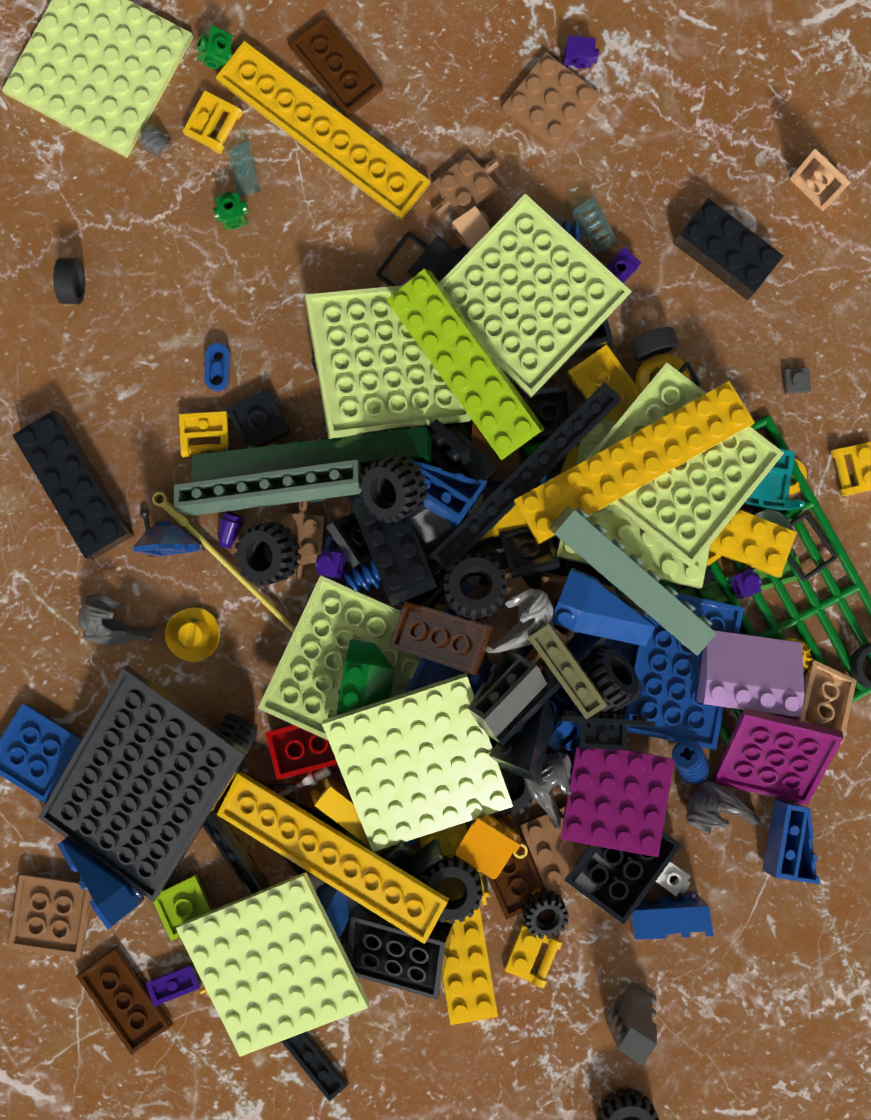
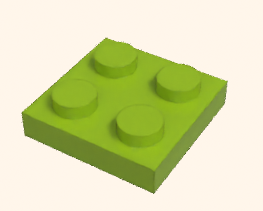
(181, 903)

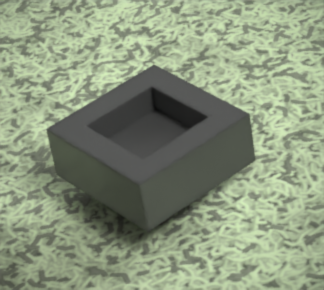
(796, 381)

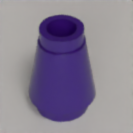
(229, 529)

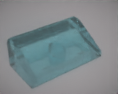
(244, 169)

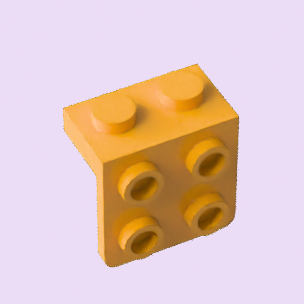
(488, 845)

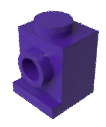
(580, 52)
(627, 262)
(330, 564)
(745, 583)

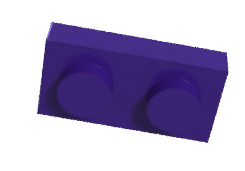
(173, 984)

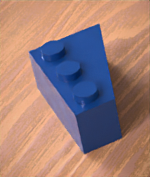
(450, 494)
(790, 843)
(671, 916)

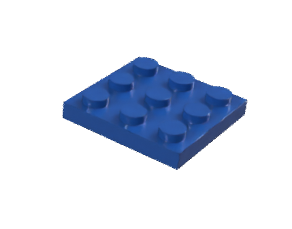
(36, 751)

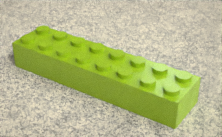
(465, 364)

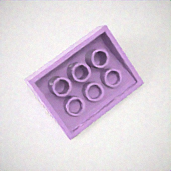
(752, 674)

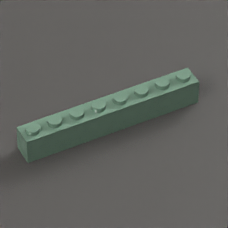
(269, 488)
(632, 580)

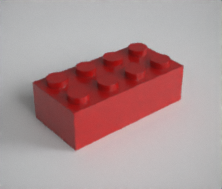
(298, 751)

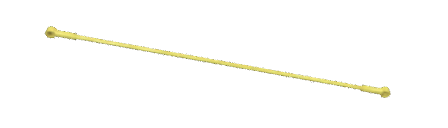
(183, 522)

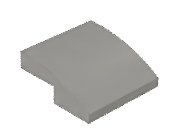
(430, 528)

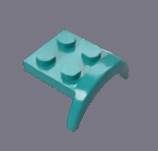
(774, 488)

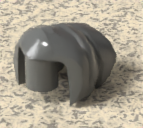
(154, 140)

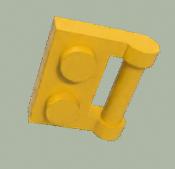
(205, 119)
(203, 426)
(861, 467)
(525, 953)

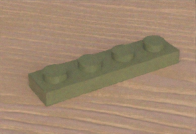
(567, 670)

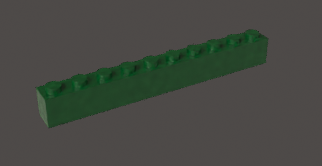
(365, 448)

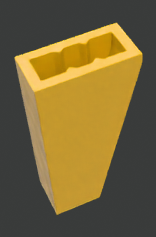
(338, 805)

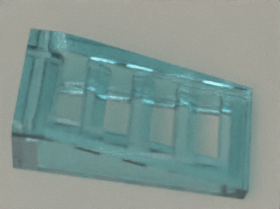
(592, 205)

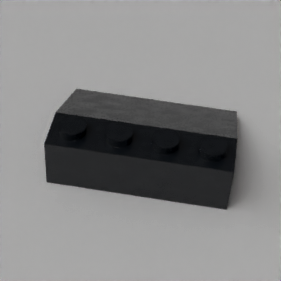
(619, 878)
(394, 957)

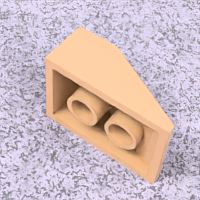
(819, 180)
(827, 697)

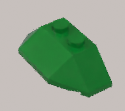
(365, 677)

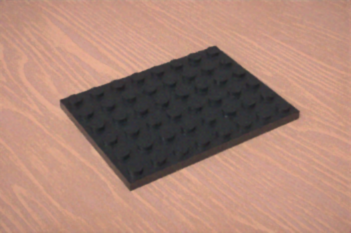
(142, 783)

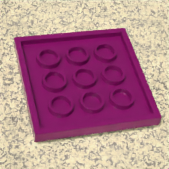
(777, 756)
(617, 800)

